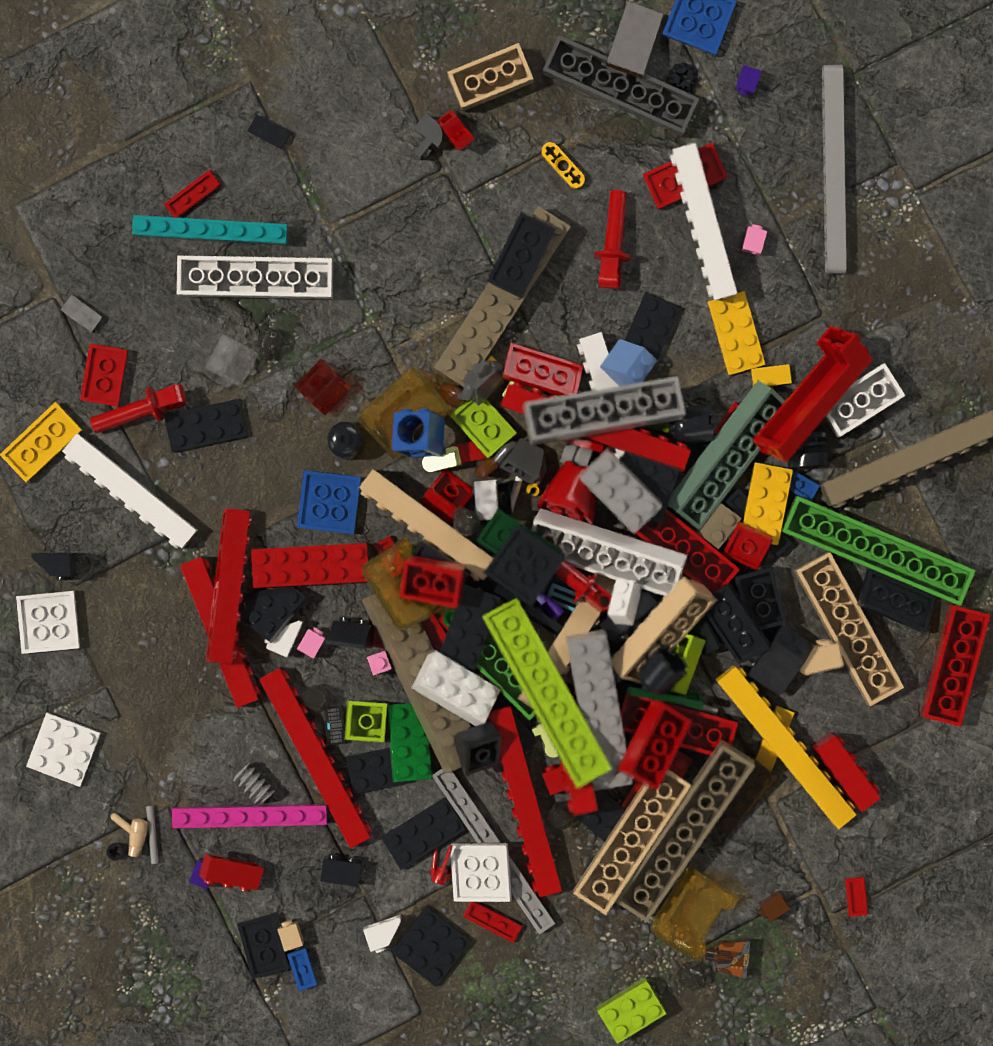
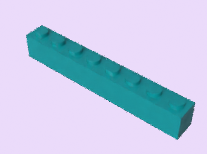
(210, 230)

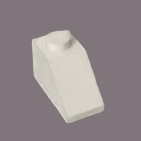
(285, 640)
(381, 933)

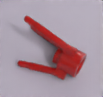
(441, 874)

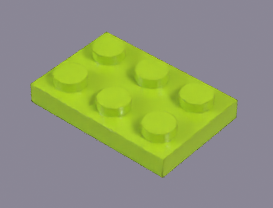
(483, 426)

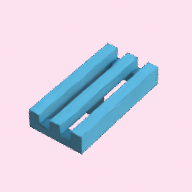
(551, 592)

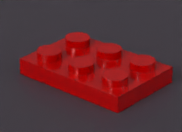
(104, 375)

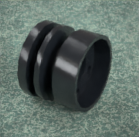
(808, 453)

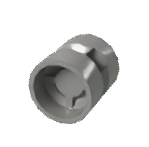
(576, 454)

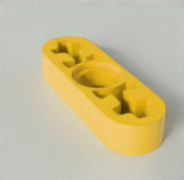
(550, 158)

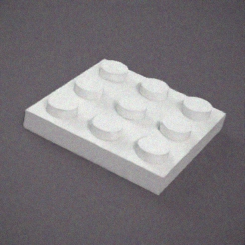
(48, 622)
(63, 749)
(481, 872)

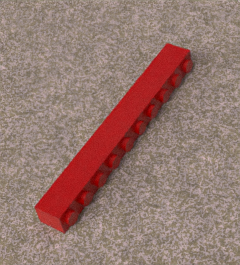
(626, 439)
(315, 757)
(525, 803)

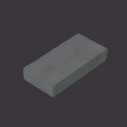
(81, 313)

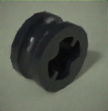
(112, 846)

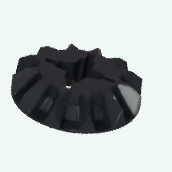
(692, 76)

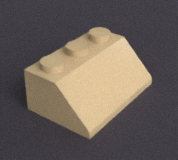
(823, 657)

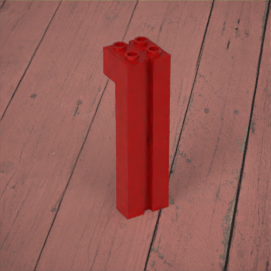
(816, 395)

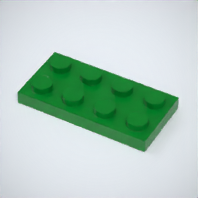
(407, 744)

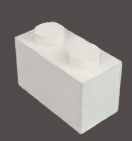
(624, 602)

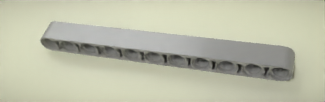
(834, 169)

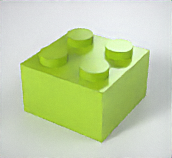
(365, 721)

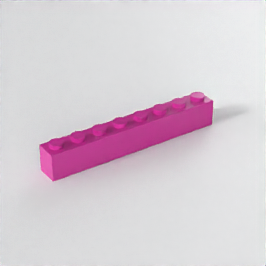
(249, 815)

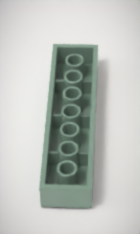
(724, 457)

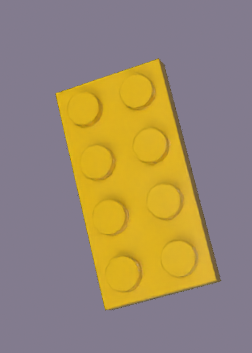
(736, 333)
(40, 442)
(767, 499)

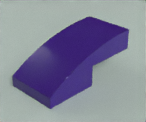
(549, 606)

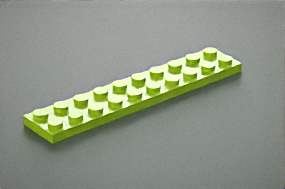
(546, 693)

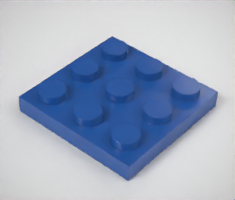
(699, 23)
(329, 502)

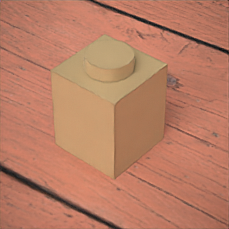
(290, 935)

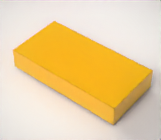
(772, 375)

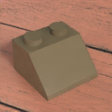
(717, 526)

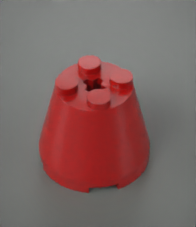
(569, 495)

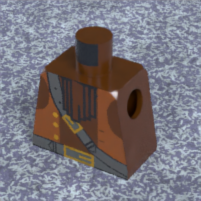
(731, 956)

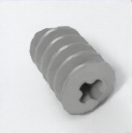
(253, 784)

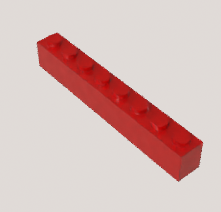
(227, 586)
(238, 674)

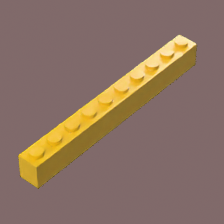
(786, 747)

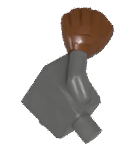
(478, 384)
(519, 459)

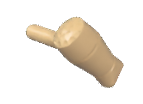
(137, 832)

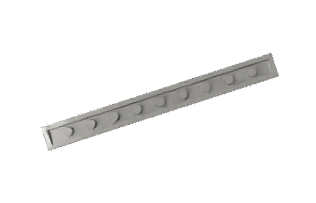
(484, 834)

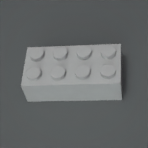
(620, 490)

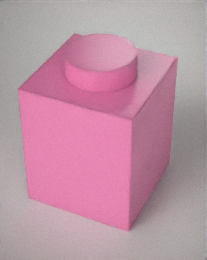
(754, 240)
(312, 642)
(379, 662)

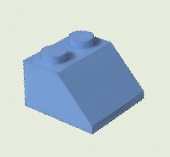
(628, 363)

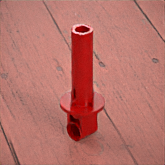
(612, 257)
(155, 403)
(584, 586)

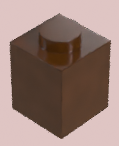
(773, 906)

